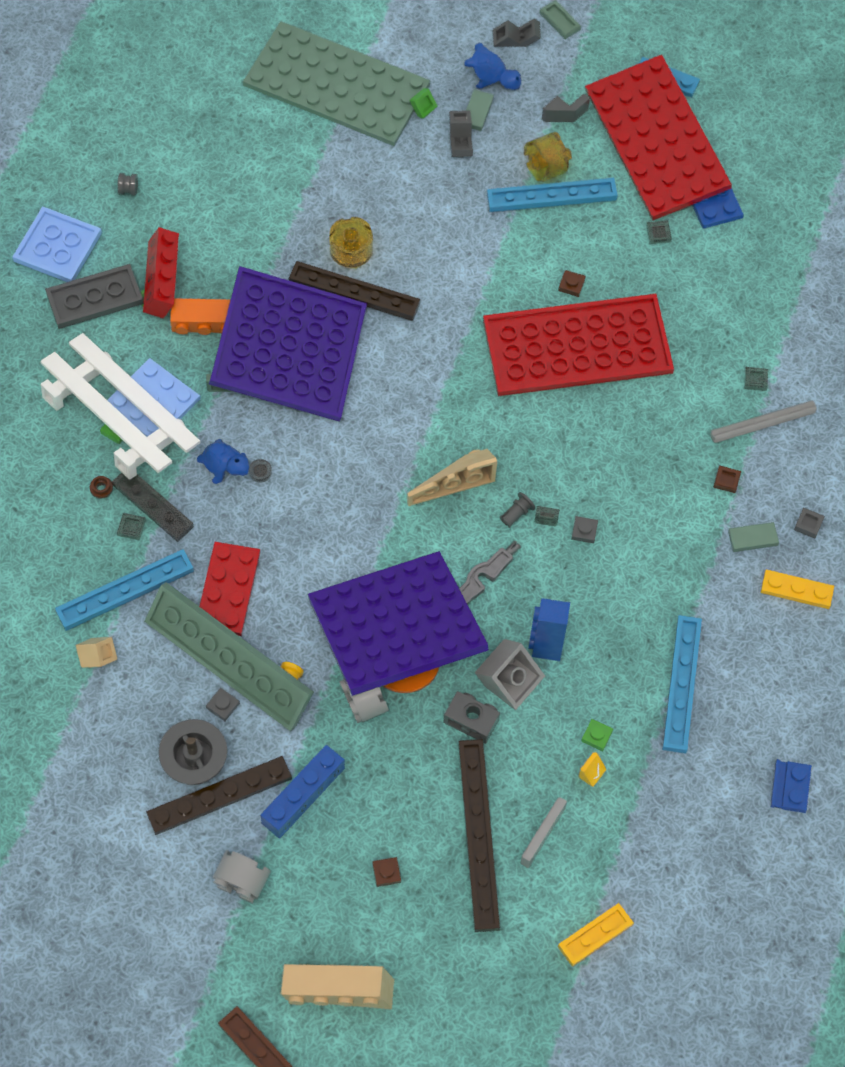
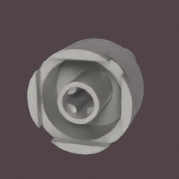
(365, 704)
(241, 875)

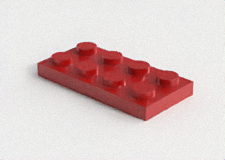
(230, 584)

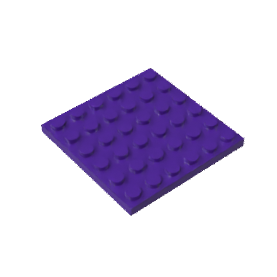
(288, 344)
(397, 623)

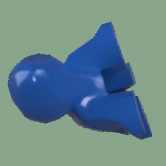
(492, 69)
(222, 457)

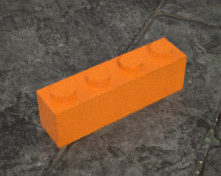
(198, 315)

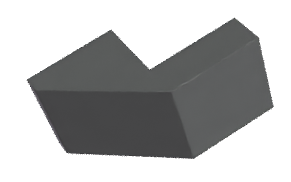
(513, 36)
(560, 111)
(461, 133)

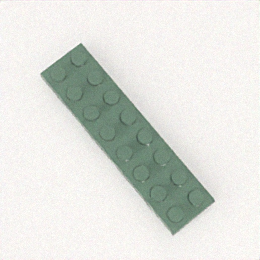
(228, 656)

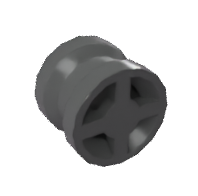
(127, 184)

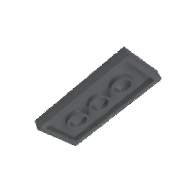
(94, 296)

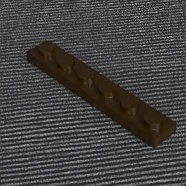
(375, 296)
(218, 795)

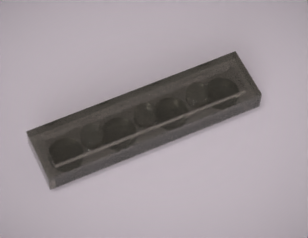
(154, 505)

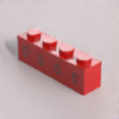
(161, 272)

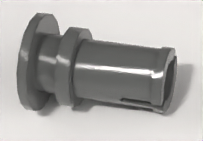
(517, 509)

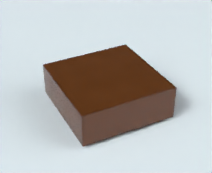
(727, 479)

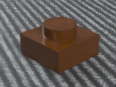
(572, 283)
(386, 872)

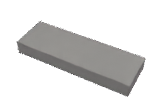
(543, 832)

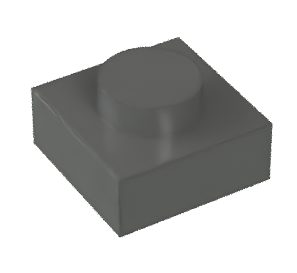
(809, 523)
(584, 529)
(222, 704)

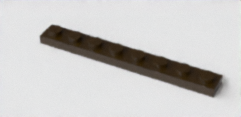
(479, 836)

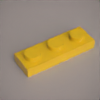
(797, 589)
(595, 934)

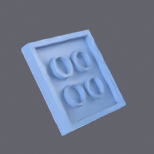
(57, 245)
(164, 388)

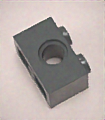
(477, 728)

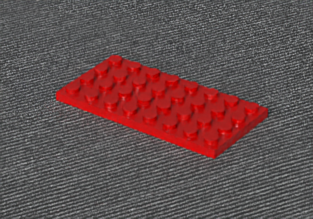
(658, 137)
(577, 344)

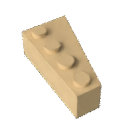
(338, 985)

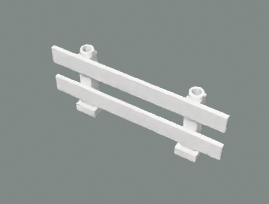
(76, 382)

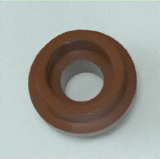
(98, 481)

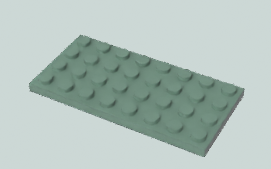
(335, 83)

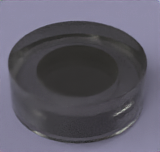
(260, 470)

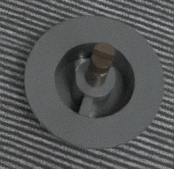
(192, 751)

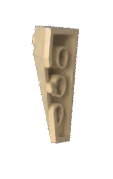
(465, 473)

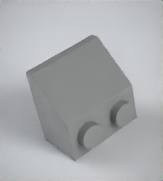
(510, 673)

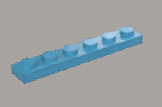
(551, 194)
(124, 589)
(682, 684)

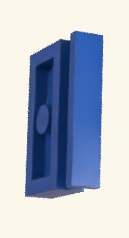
(791, 786)

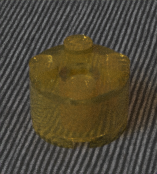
(547, 157)
(351, 242)

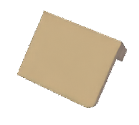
(96, 652)

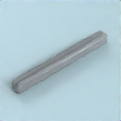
(763, 421)

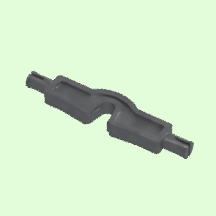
(491, 570)

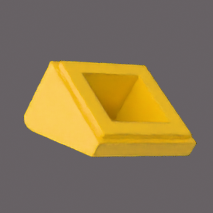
(592, 769)

